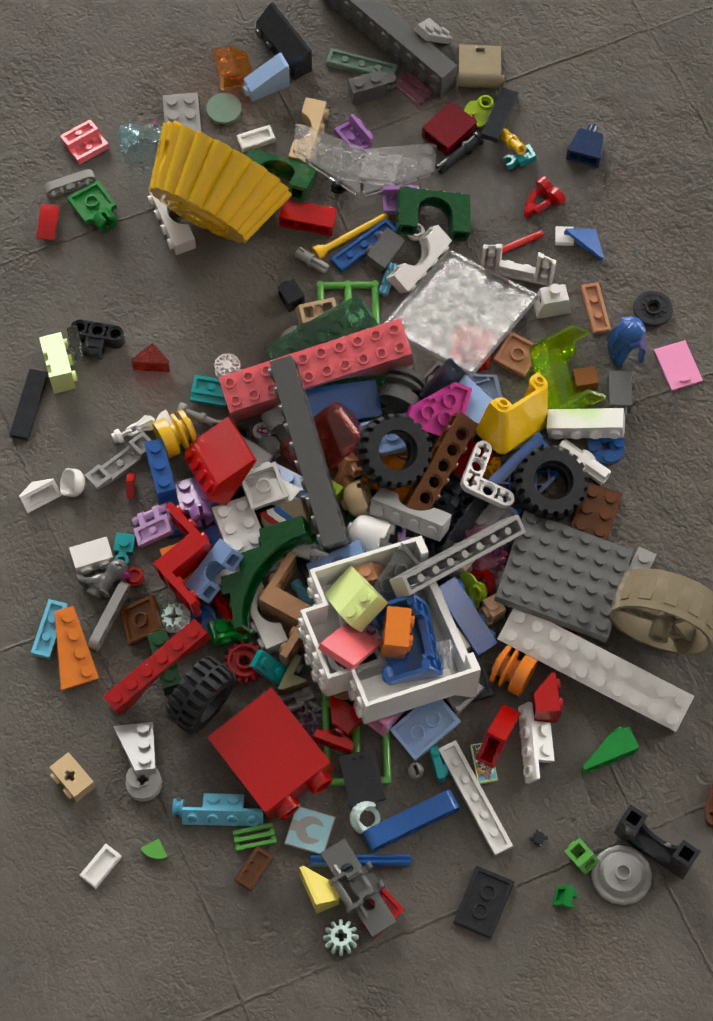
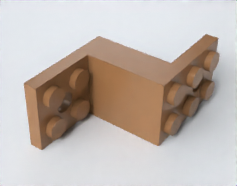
(283, 606)

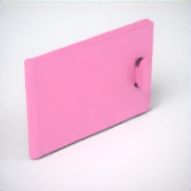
(678, 365)

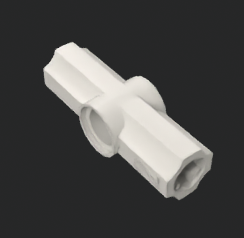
(593, 468)

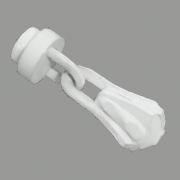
(143, 424)

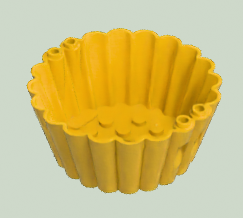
(213, 184)

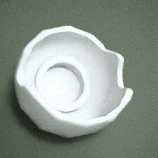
(72, 482)

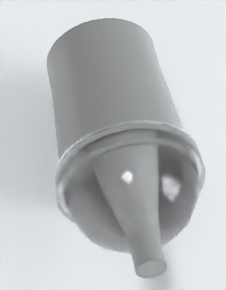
(310, 551)

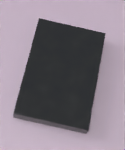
(483, 902)

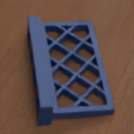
(511, 465)

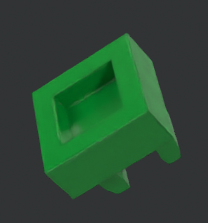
(563, 897)

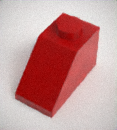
(343, 717)

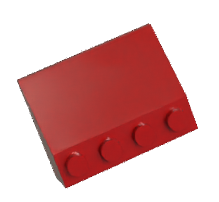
(220, 461)

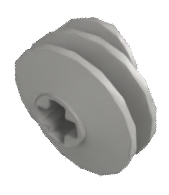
(143, 792)

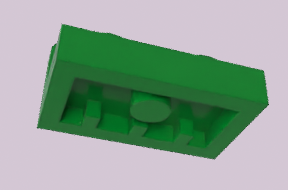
(224, 633)

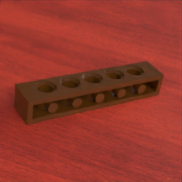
(466, 428)

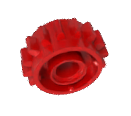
(236, 656)

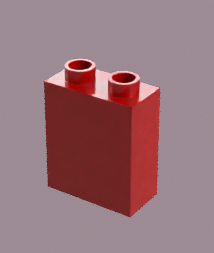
(272, 755)

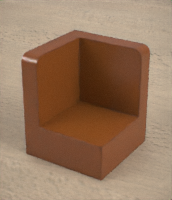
(584, 379)

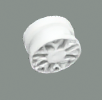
(226, 365)

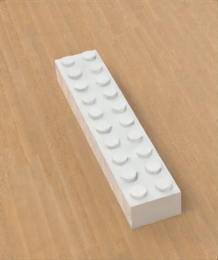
(596, 668)

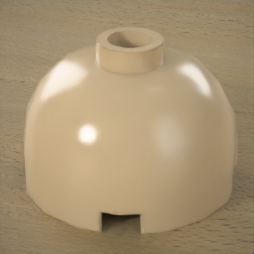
(357, 498)

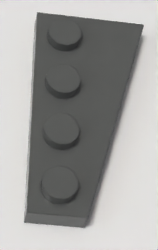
(399, 563)

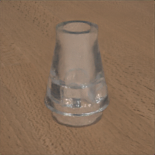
(445, 653)

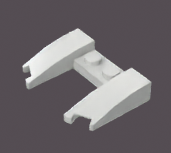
(541, 274)

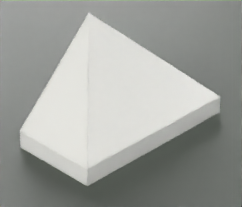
(39, 494)

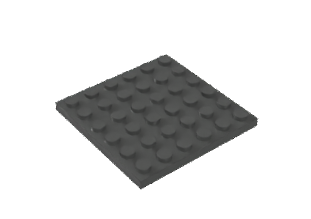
(563, 576)

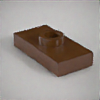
(254, 868)

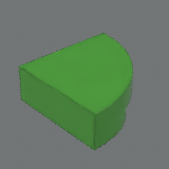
(154, 850)

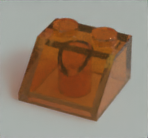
(231, 66)

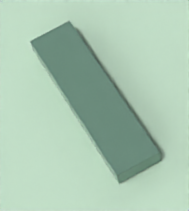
(358, 63)

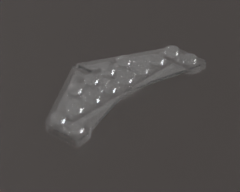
(354, 165)

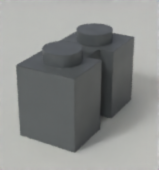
(383, 250)

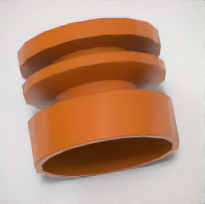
(512, 670)

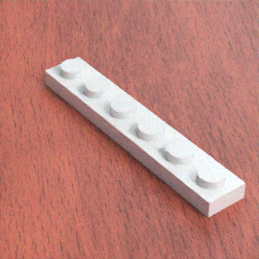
(475, 798)

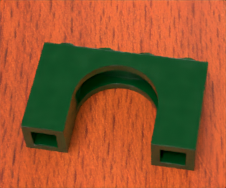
(301, 175)
(454, 205)

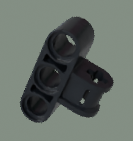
(96, 344)

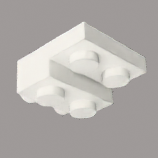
(264, 486)

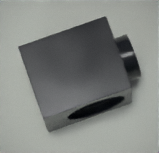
(291, 294)

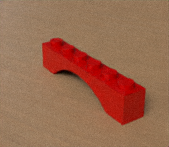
(181, 645)

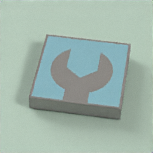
(310, 830)

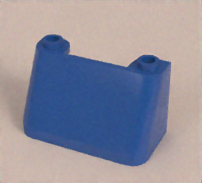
(422, 660)

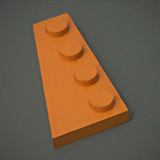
(72, 650)

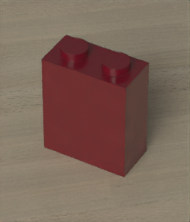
(449, 128)

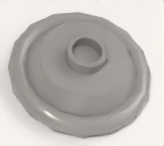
(621, 875)

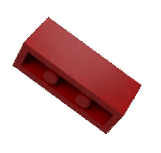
(308, 217)

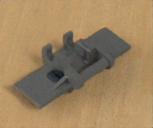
(364, 884)

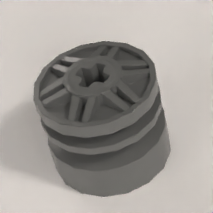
(401, 388)

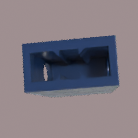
(586, 146)

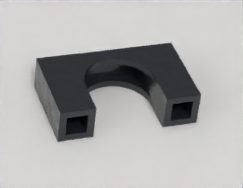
(636, 833)

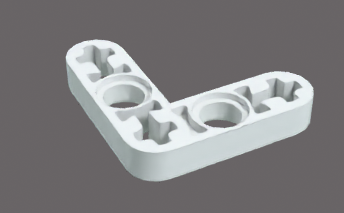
(479, 482)

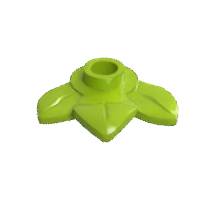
(479, 110)
(473, 588)

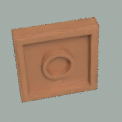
(515, 355)

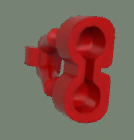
(544, 188)

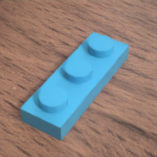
(46, 635)

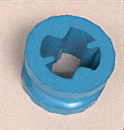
(177, 807)

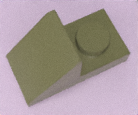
(291, 681)

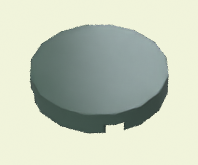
(224, 109)

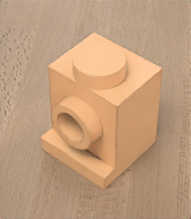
(492, 610)

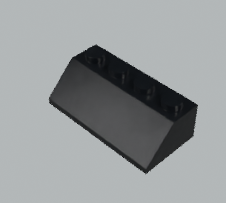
(284, 39)

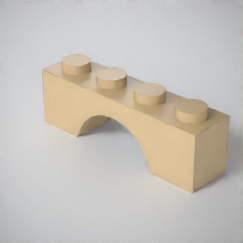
(313, 115)

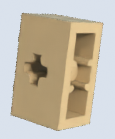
(311, 310)
(66, 767)

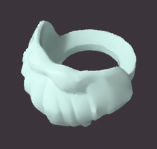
(356, 812)

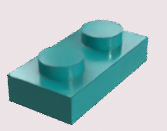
(268, 667)

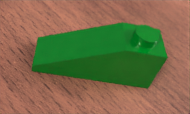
(616, 747)

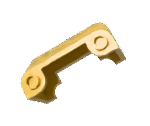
(510, 425)

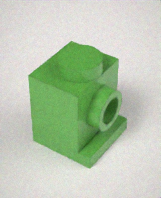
(582, 856)

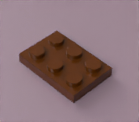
(597, 511)

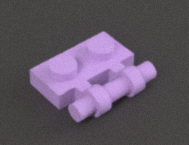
(153, 530)

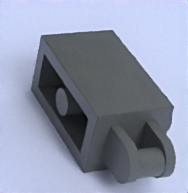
(370, 86)
(620, 391)

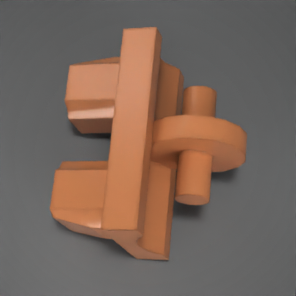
(347, 471)

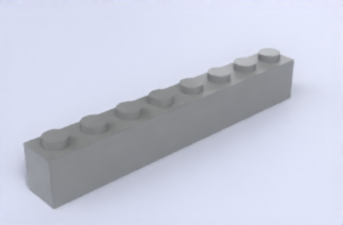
(457, 556)

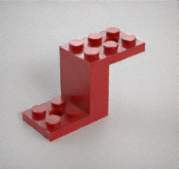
(183, 558)

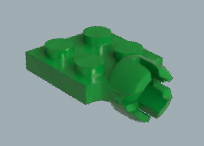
(94, 206)

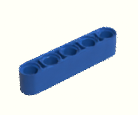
(411, 820)

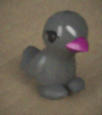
(101, 583)

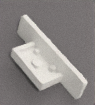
(535, 742)

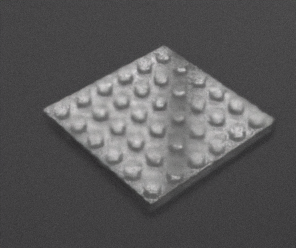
(462, 311)

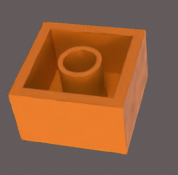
(396, 632)

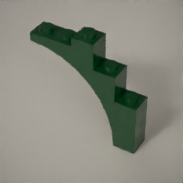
(274, 544)

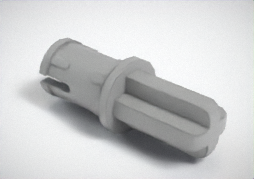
(311, 260)

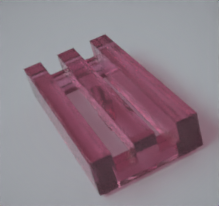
(411, 90)

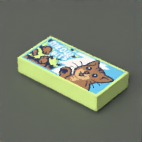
(483, 772)

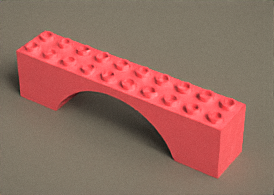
(357, 354)

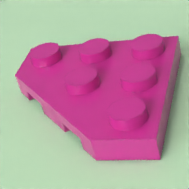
(438, 407)

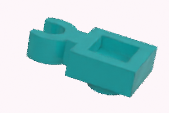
(524, 159)
(124, 546)
(440, 769)

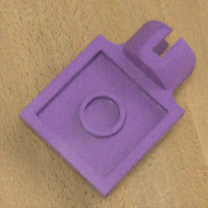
(194, 501)

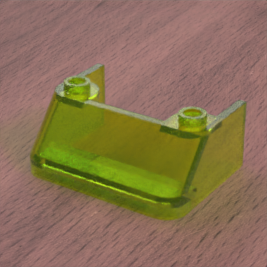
(550, 360)

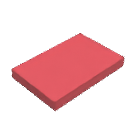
(349, 646)

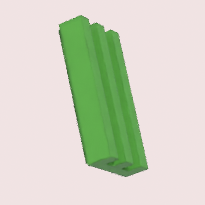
(236, 833)

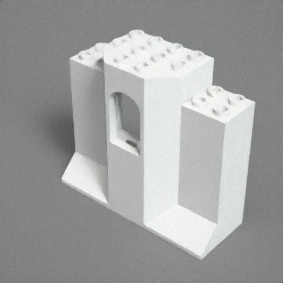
(364, 683)

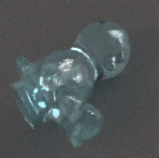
(133, 134)

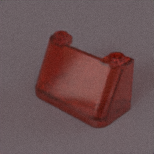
(337, 433)

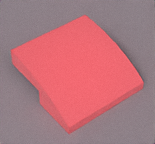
(84, 142)

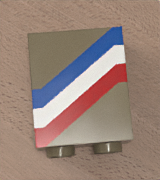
(288, 511)

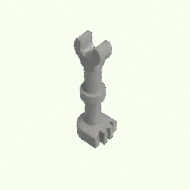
(201, 418)

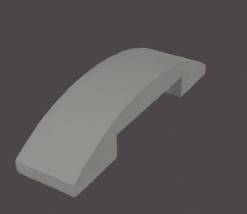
(120, 463)

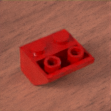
(546, 700)

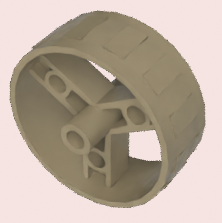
(664, 611)

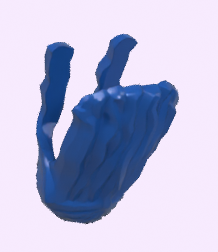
(624, 338)

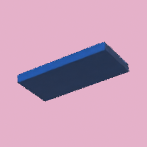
(357, 396)

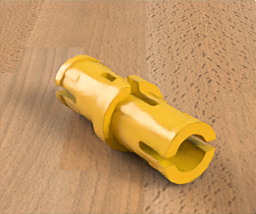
(513, 142)

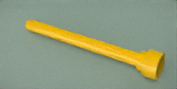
(321, 250)

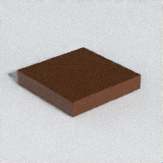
(141, 619)

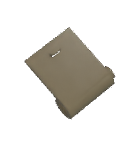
(480, 66)

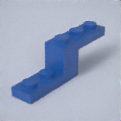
(162, 477)

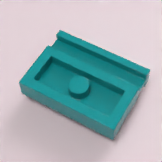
(207, 392)

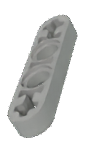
(109, 616)

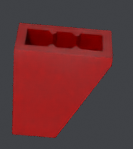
(498, 736)

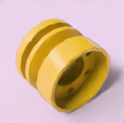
(176, 433)

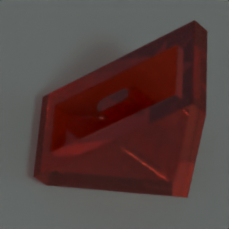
(150, 360)

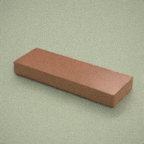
(595, 308)

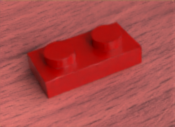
(329, 740)

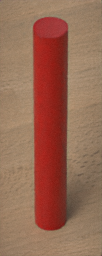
(520, 242)

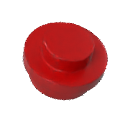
(137, 577)

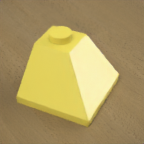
(319, 890)

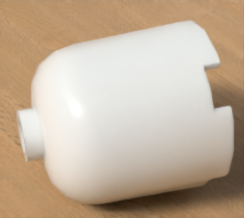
(371, 532)

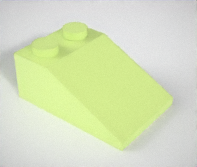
(355, 599)

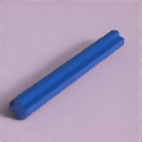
(390, 860)

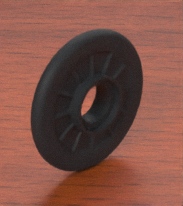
(656, 298)

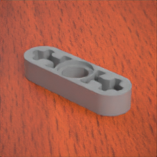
(69, 183)

